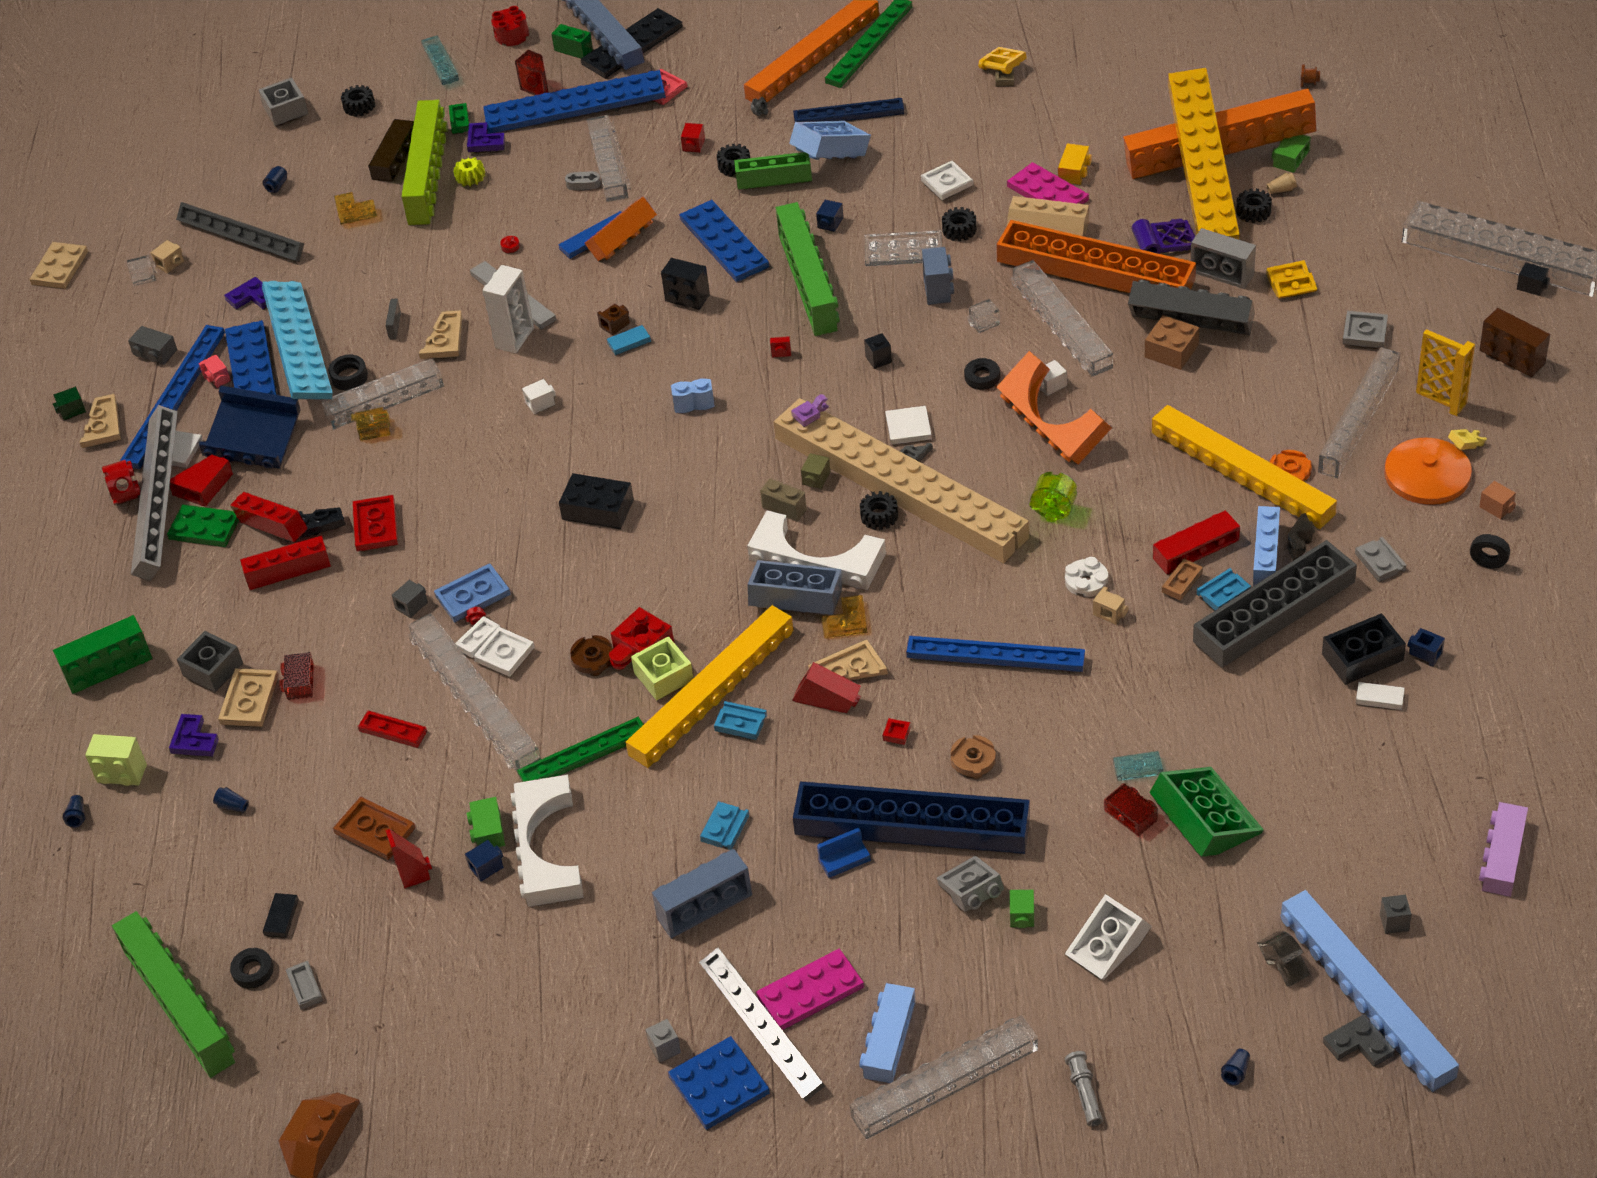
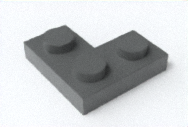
(1359, 1035)

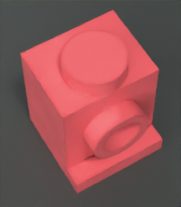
(214, 371)

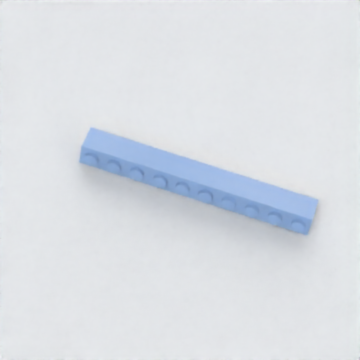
(1369, 991)

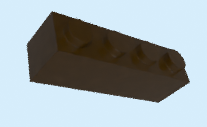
(391, 151)

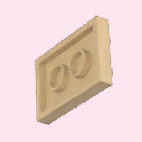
(58, 265)
(248, 697)

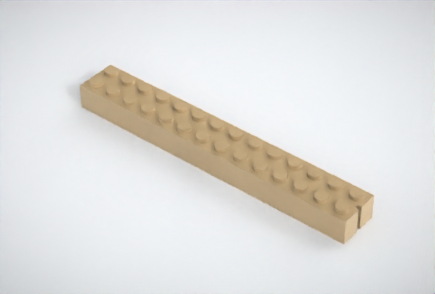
(912, 484)

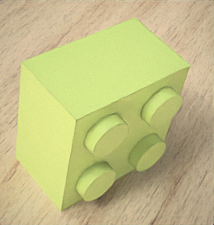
(662, 668)
(116, 759)

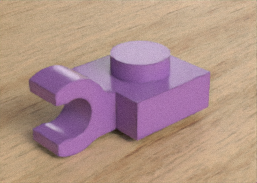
(808, 413)

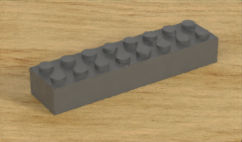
(1274, 603)

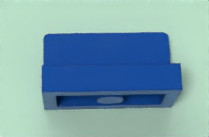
(842, 853)

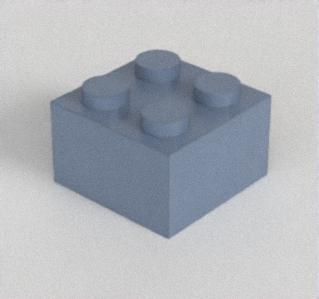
(937, 275)

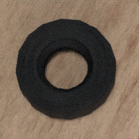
(982, 382)
(1490, 541)
(245, 957)

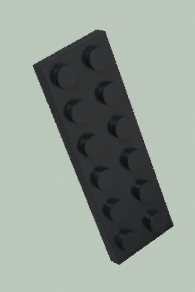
(646, 32)

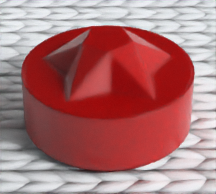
(510, 244)

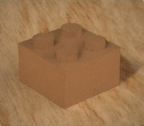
(1172, 342)

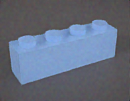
(1266, 543)
(888, 1033)

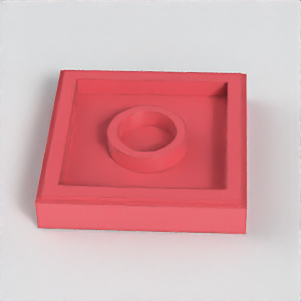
(672, 86)

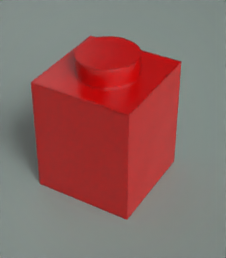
(692, 137)

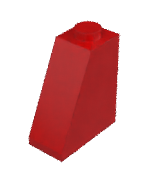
(202, 480)
(827, 690)

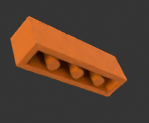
(620, 229)

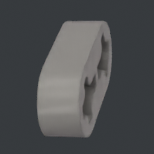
(583, 180)

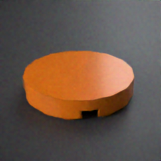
(1293, 463)

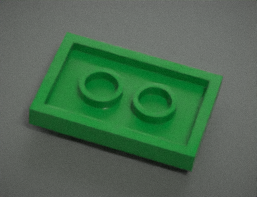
(203, 526)

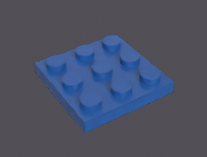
(718, 1082)

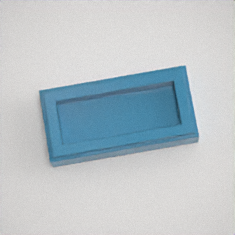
(628, 340)

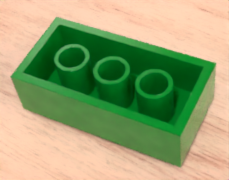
(102, 654)

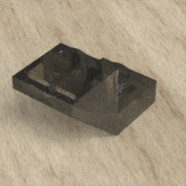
(1299, 536)

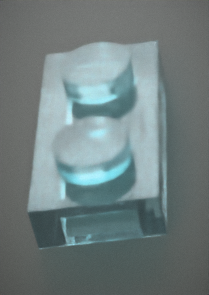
(1137, 765)

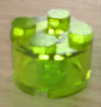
(1053, 496)

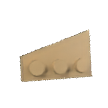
(445, 337)
(103, 422)
(855, 662)

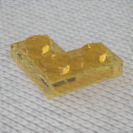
(350, 211)
(850, 622)

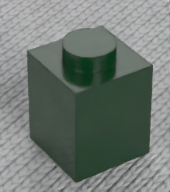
(68, 403)

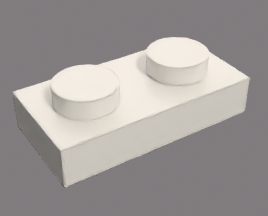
(476, 636)

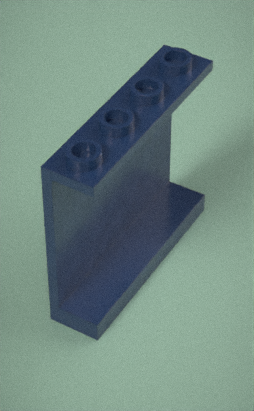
(251, 427)

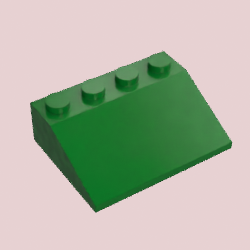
(1204, 810)

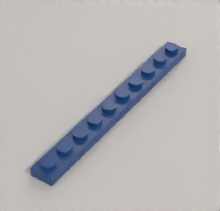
(177, 388)

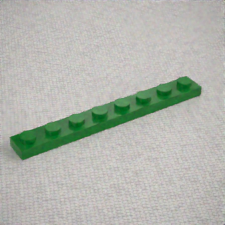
(868, 43)

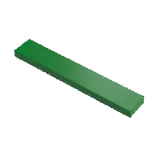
(581, 753)

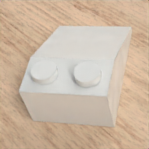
(1107, 937)

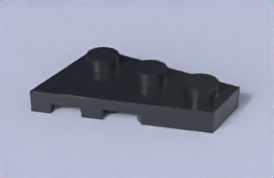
(321, 521)

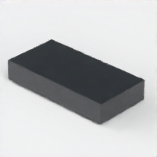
(280, 915)

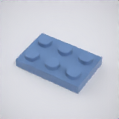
(472, 590)

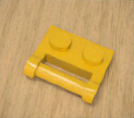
(1002, 60)

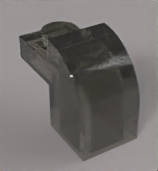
(1286, 953)

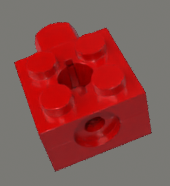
(636, 634)

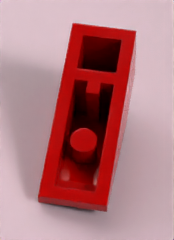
(409, 860)

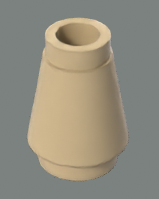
(1282, 184)

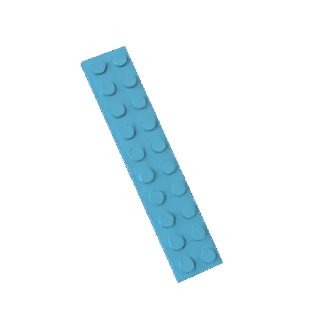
(296, 340)

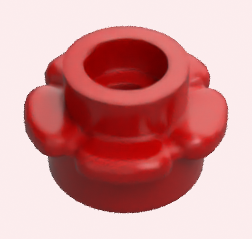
(474, 615)

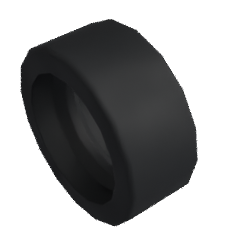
(348, 362)

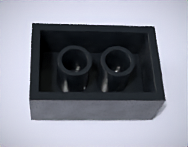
(596, 501)
(1363, 648)

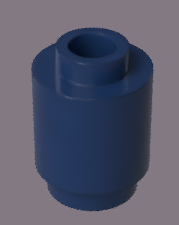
(275, 179)

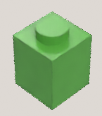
(1021, 908)

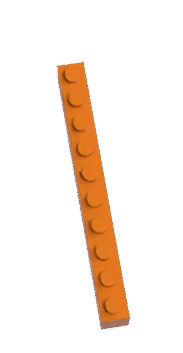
(811, 50)

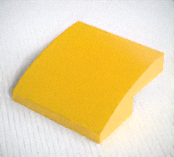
(1291, 279)

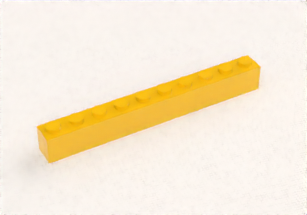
(1243, 466)
(709, 686)

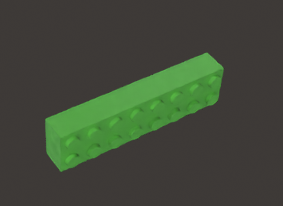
(807, 269)
(175, 993)

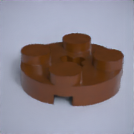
(595, 664)

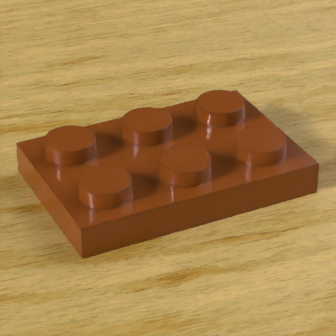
(366, 826)

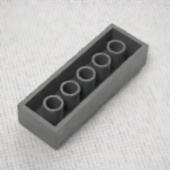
(1193, 307)

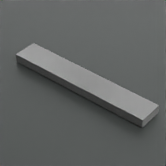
(540, 315)

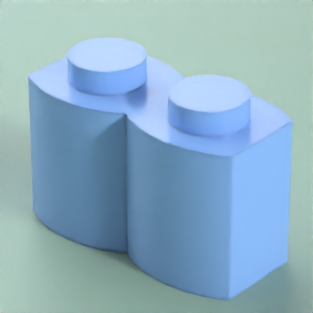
(692, 395)

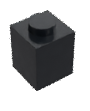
(1533, 279)
(878, 351)

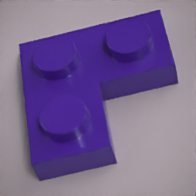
(481, 141)
(245, 293)
(189, 740)

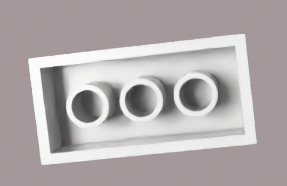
(508, 308)

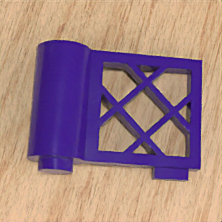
(1152, 240)

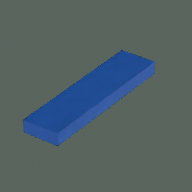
(576, 244)

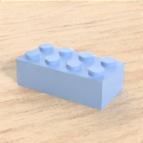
(829, 139)

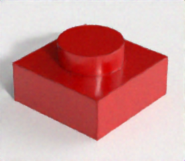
(780, 347)
(896, 731)

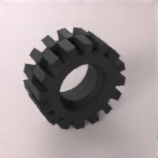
(358, 100)
(727, 155)
(1253, 213)
(959, 216)
(881, 519)

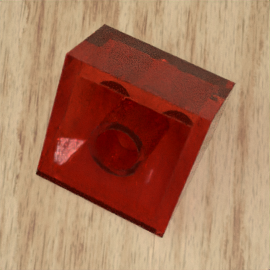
(531, 73)

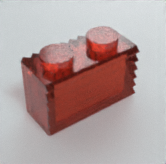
(298, 675)
(1131, 809)

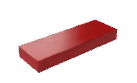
(392, 729)

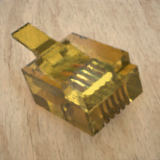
(372, 423)

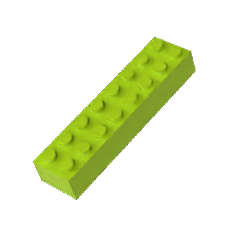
(424, 162)

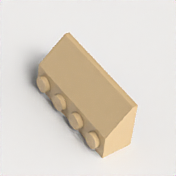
(1050, 214)

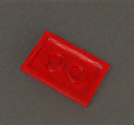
(375, 523)

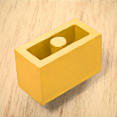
(1074, 163)

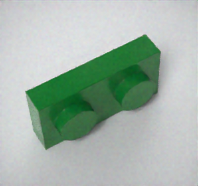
(459, 118)

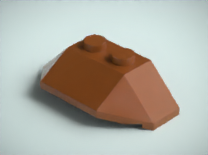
(315, 1132)

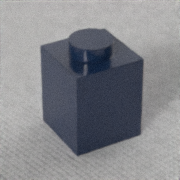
(829, 215)
(484, 860)

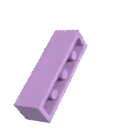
(1504, 849)

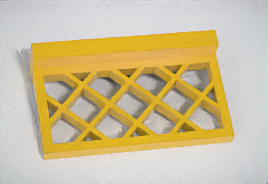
(1459, 376)

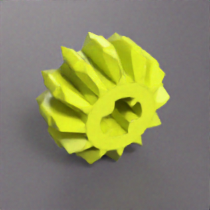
(469, 171)

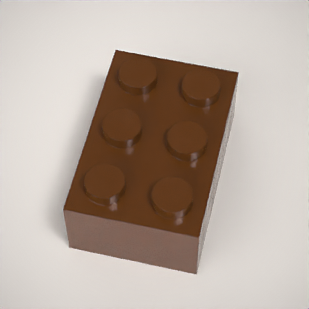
(1514, 342)

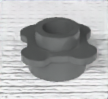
(759, 106)

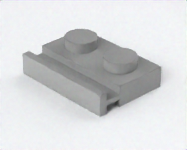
(1380, 559)

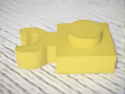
(1465, 440)

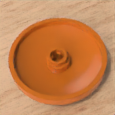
(1427, 471)

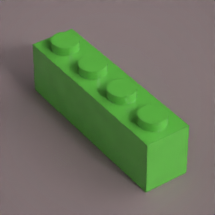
(773, 170)

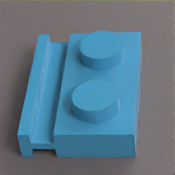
(1222, 589)
(740, 720)
(724, 825)

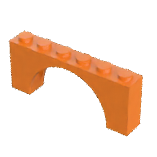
(1073, 438)

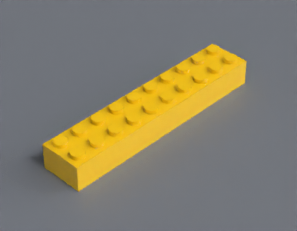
(1202, 152)

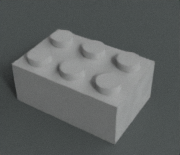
(1223, 258)

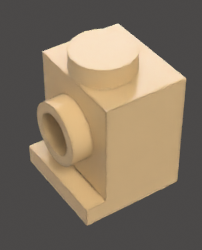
(1109, 606)

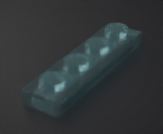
(440, 60)

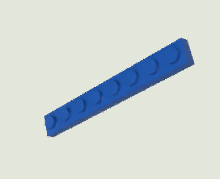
(996, 653)

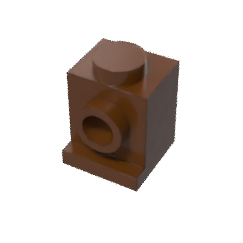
(613, 318)

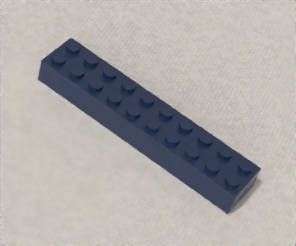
(913, 817)

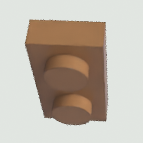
(1182, 579)

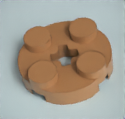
(973, 766)

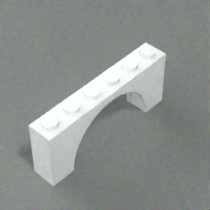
(857, 564)
(542, 880)

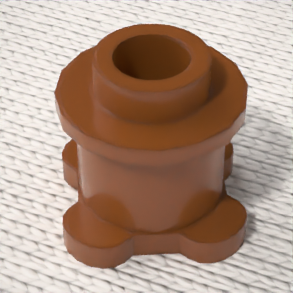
(1309, 75)

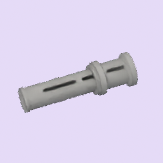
(1082, 1079)

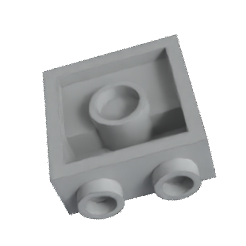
(971, 883)

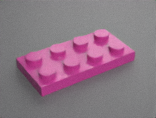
(1041, 184)
(810, 989)

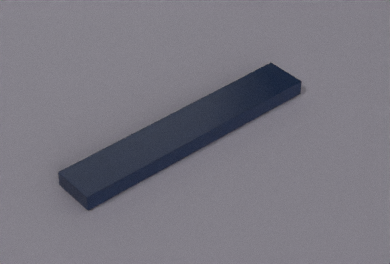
(851, 112)

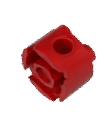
(510, 26)
(115, 472)

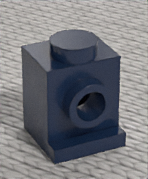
(1426, 646)

